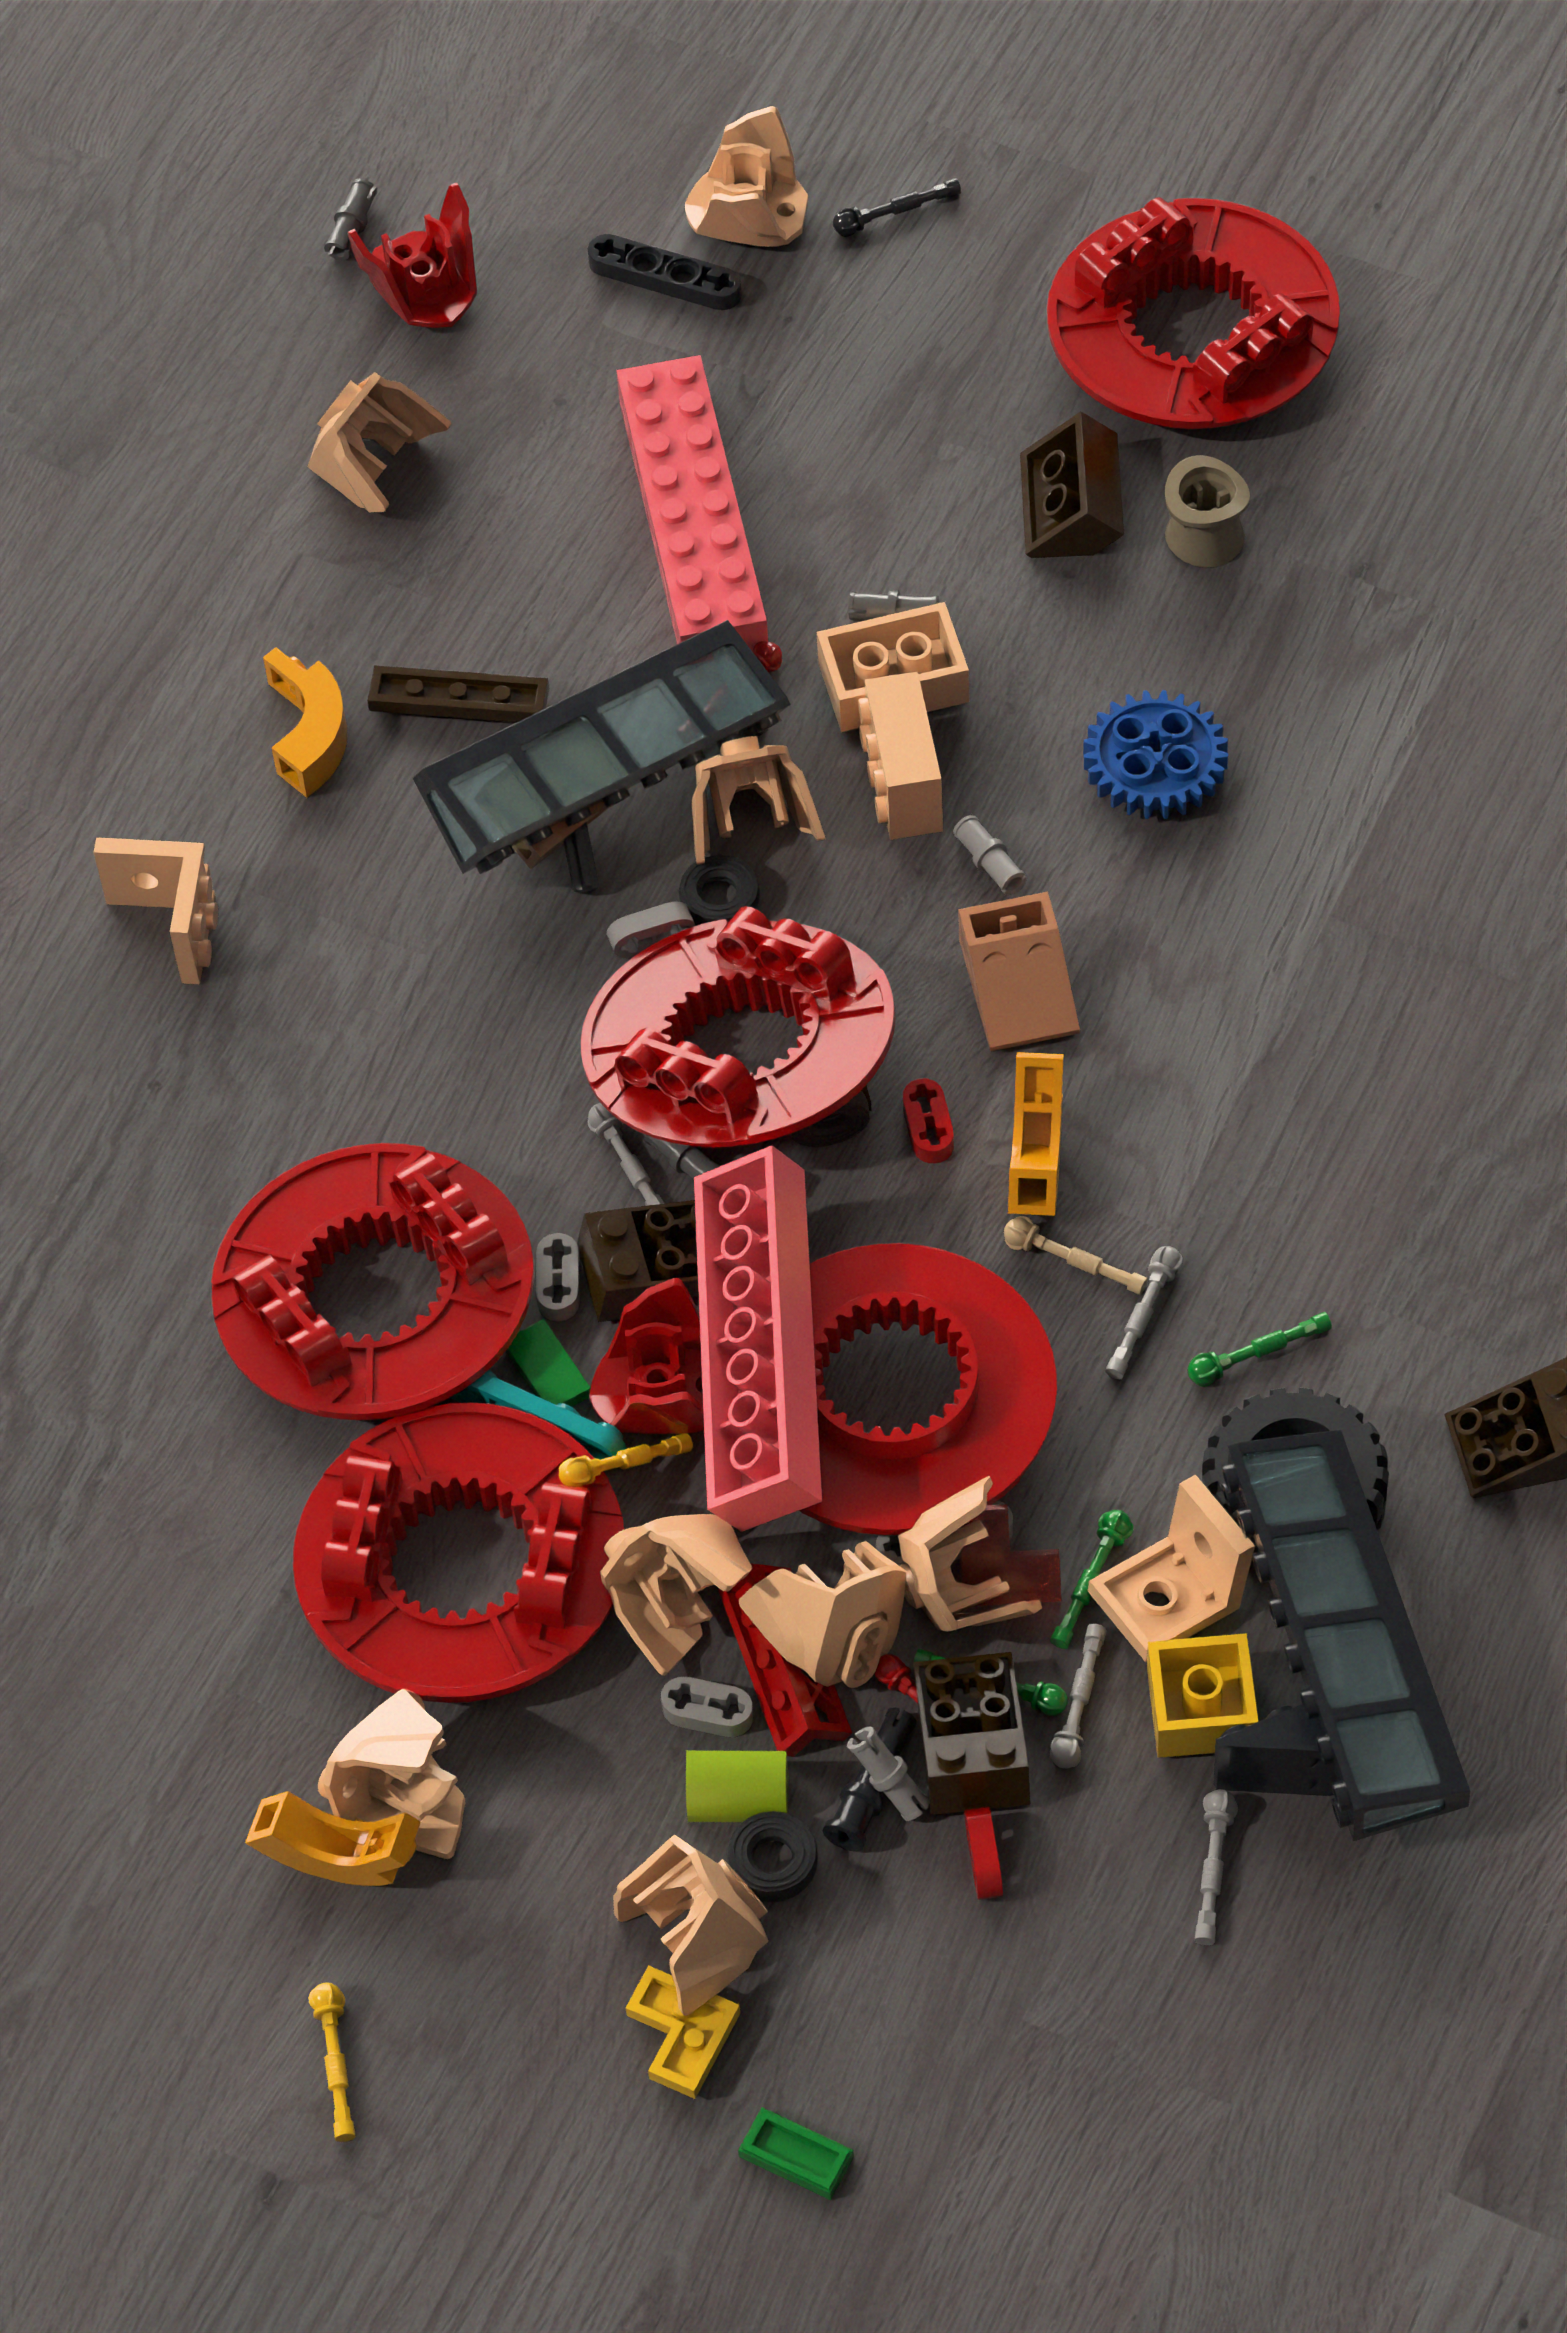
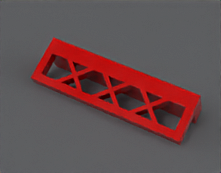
(781, 1687)

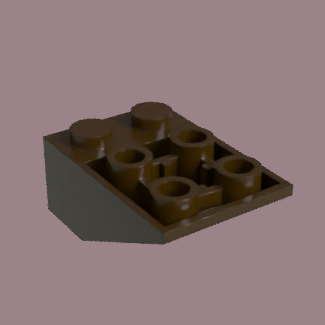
(636, 1250)
(1514, 1433)
(972, 1733)

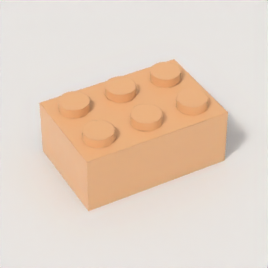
(891, 646)
(901, 756)

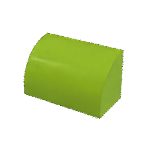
(735, 1784)

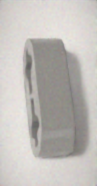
(642, 929)
(567, 1277)
(707, 1706)

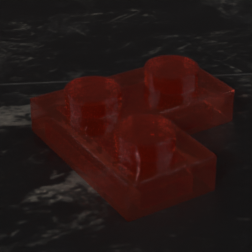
(1028, 1573)

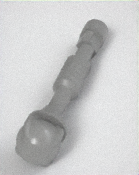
(608, 1127)
(1162, 1268)
(1066, 1744)
(1220, 1813)

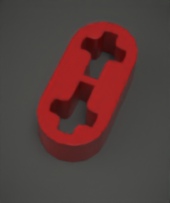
(919, 1122)
(983, 1853)

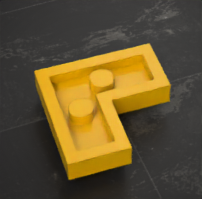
(690, 2041)

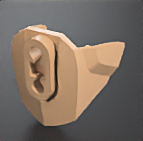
(750, 186)
(373, 411)
(744, 768)
(933, 1547)
(657, 1580)
(832, 1630)
(390, 1770)
(722, 1923)

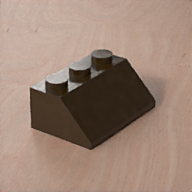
(1072, 490)

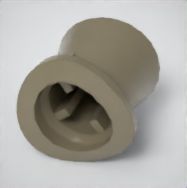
(1205, 511)

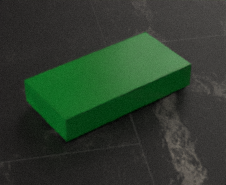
(547, 1366)
(796, 2153)

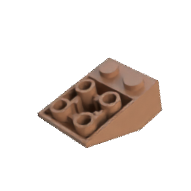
(1018, 971)

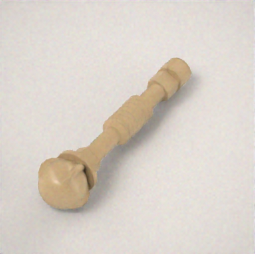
(1023, 1234)

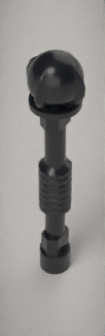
(850, 220)

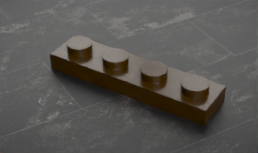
(456, 694)

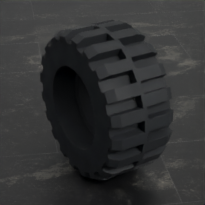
(1299, 1414)

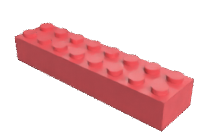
(690, 500)
(757, 1340)

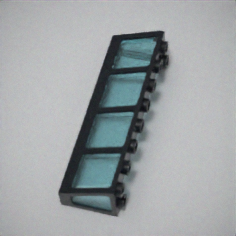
(599, 746)
(1345, 1631)

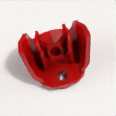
(425, 273)
(653, 1366)

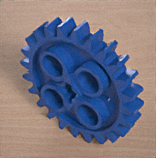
(1155, 742)

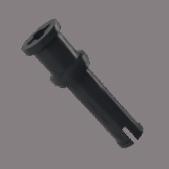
(860, 1798)

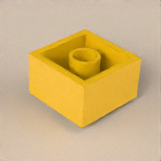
(1199, 1691)

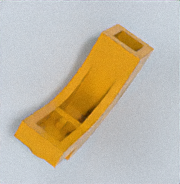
(318, 742)
(1036, 1134)
(330, 1845)

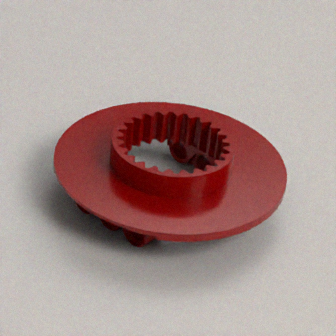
(1203, 243)
(677, 1093)
(345, 1200)
(997, 1414)
(432, 1461)

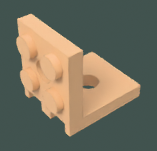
(167, 877)
(1197, 1568)

